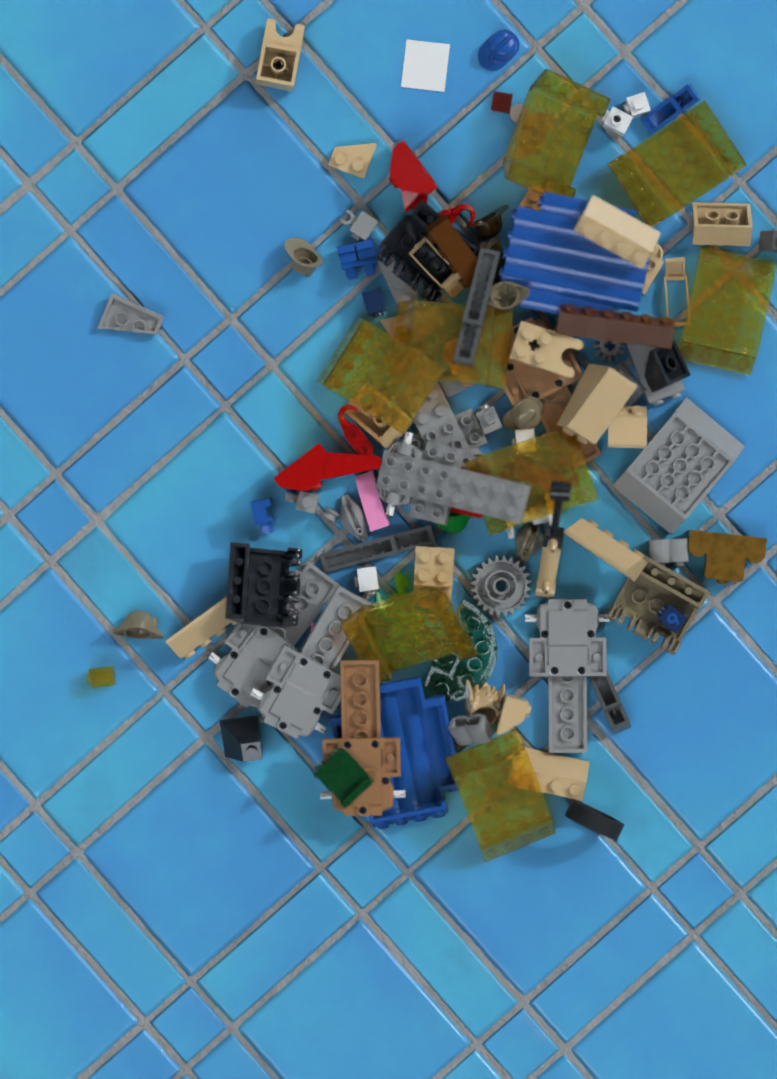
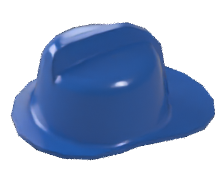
(498, 50)

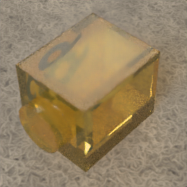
(101, 676)

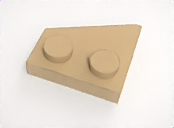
(353, 159)

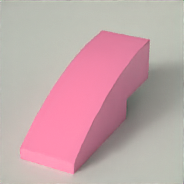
(372, 504)

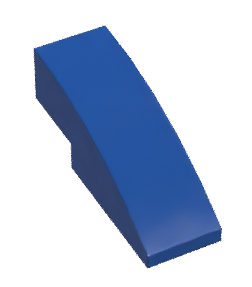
(670, 109)

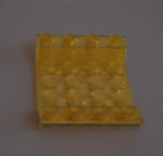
(552, 134)
(677, 165)
(727, 310)
(435, 331)
(381, 374)
(537, 464)
(408, 631)
(501, 795)

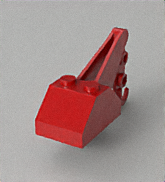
(416, 182)
(319, 465)

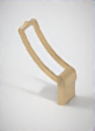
(675, 271)
(451, 284)

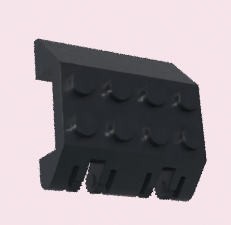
(403, 238)
(262, 586)

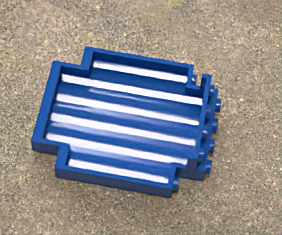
(564, 265)
(423, 750)

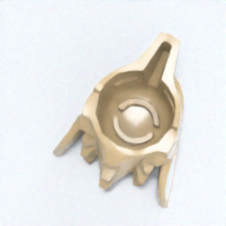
(484, 700)

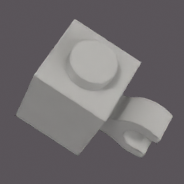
(361, 227)
(488, 419)
(305, 501)

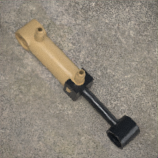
(552, 542)

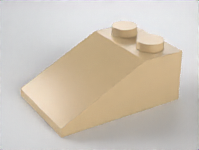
(374, 427)

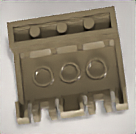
(648, 593)

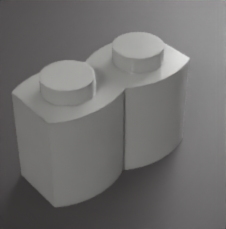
(669, 551)
(471, 729)

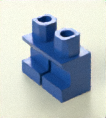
(349, 260)
(261, 515)

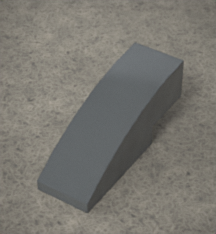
(610, 703)

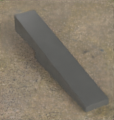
(476, 308)
(378, 548)

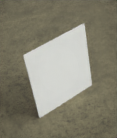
(425, 65)

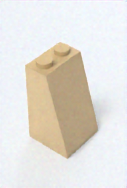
(595, 403)

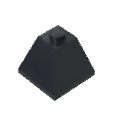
(665, 367)
(242, 738)

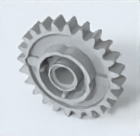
(501, 600)

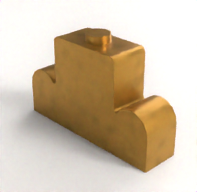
(725, 553)

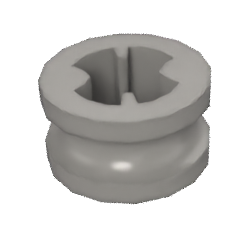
(330, 514)

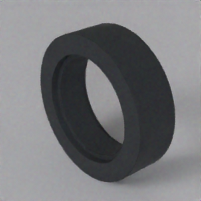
(594, 820)

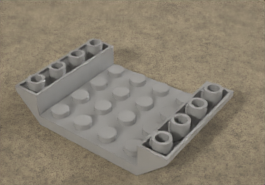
(679, 466)

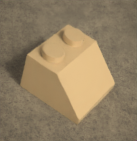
(628, 428)

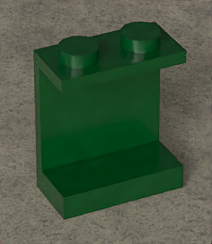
(343, 776)

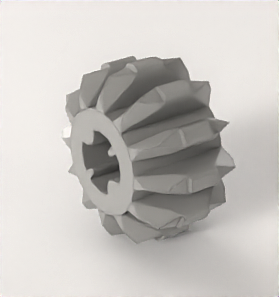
(605, 352)

